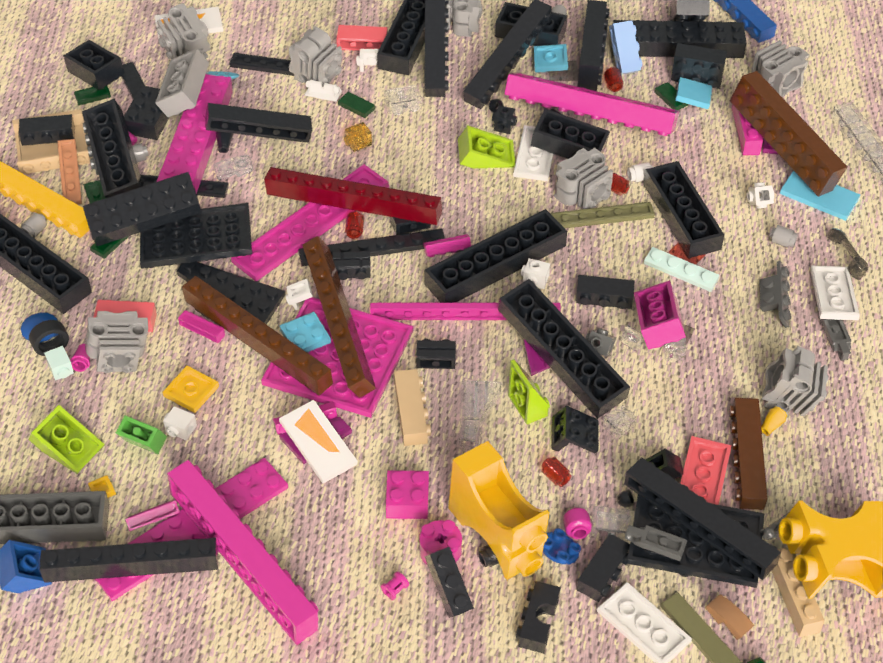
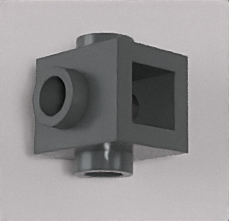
(606, 341)

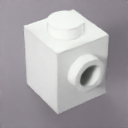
(179, 423)

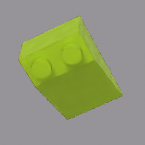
(485, 149)
(526, 395)
(65, 440)

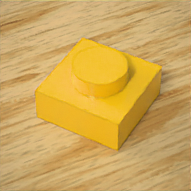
(102, 484)

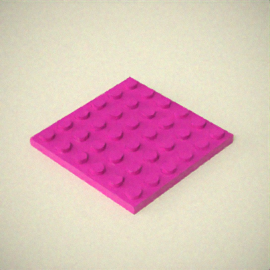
(383, 347)

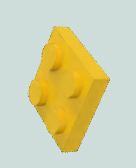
(190, 389)

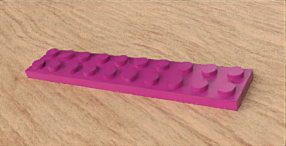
(305, 224)
(242, 492)

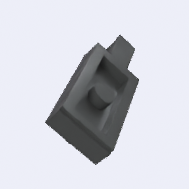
(837, 337)
(657, 541)

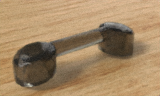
(858, 266)

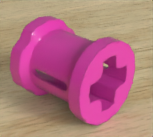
(394, 585)

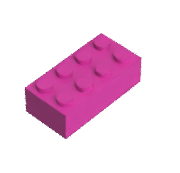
(659, 315)

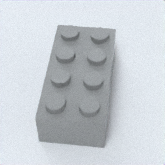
(182, 83)

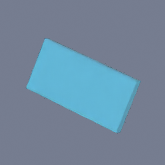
(837, 202)

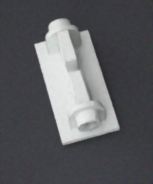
(328, 92)

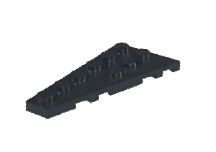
(251, 295)

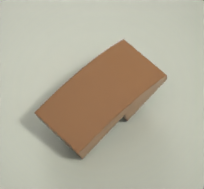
(725, 611)

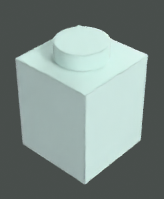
(59, 363)

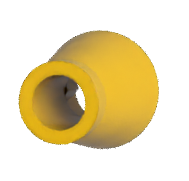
(773, 420)

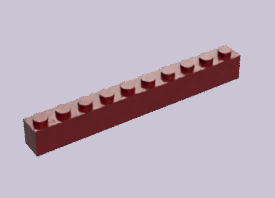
(353, 195)

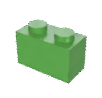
(141, 434)

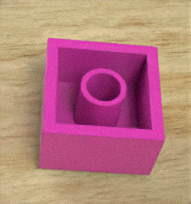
(407, 494)

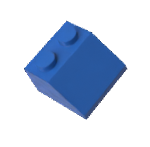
(20, 567)

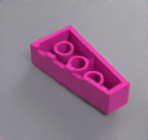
(748, 136)

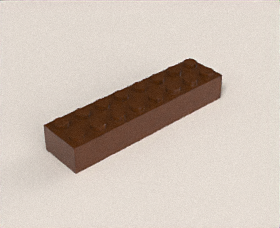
(788, 133)

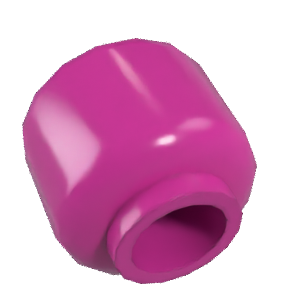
(577, 523)

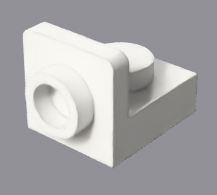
(367, 57)
(298, 292)

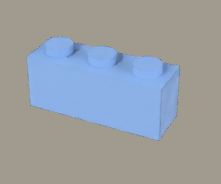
(625, 47)

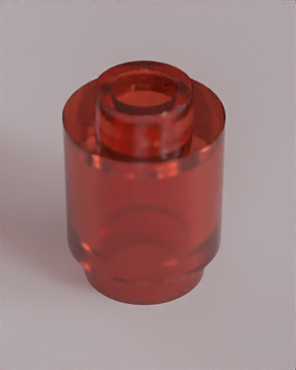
(613, 79)
(619, 185)
(354, 225)
(556, 471)

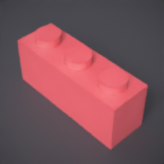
(360, 37)
(143, 309)

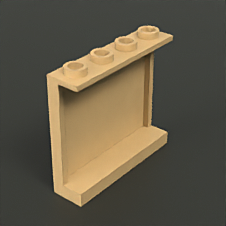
(46, 156)

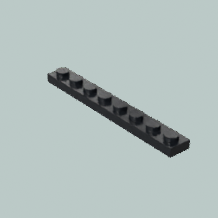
(384, 245)

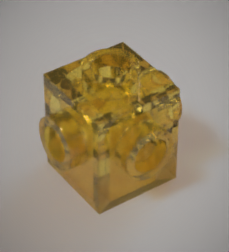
(358, 137)

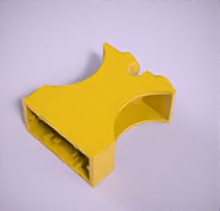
(493, 506)
(836, 547)

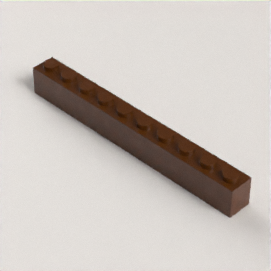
(339, 317)
(258, 335)

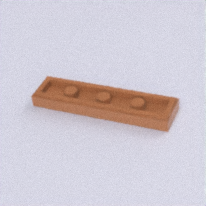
(69, 170)

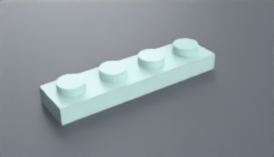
(681, 269)

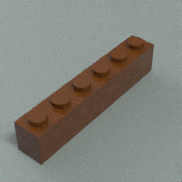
(748, 454)

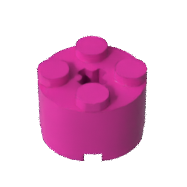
(438, 536)

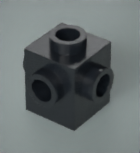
(504, 119)

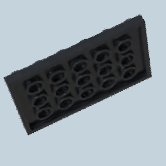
(200, 237)
(699, 556)

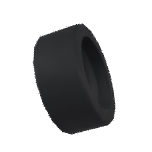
(46, 328)

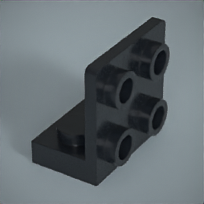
(575, 428)

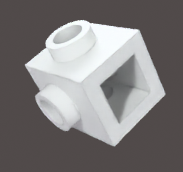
(766, 195)
(537, 272)

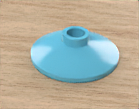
(227, 74)

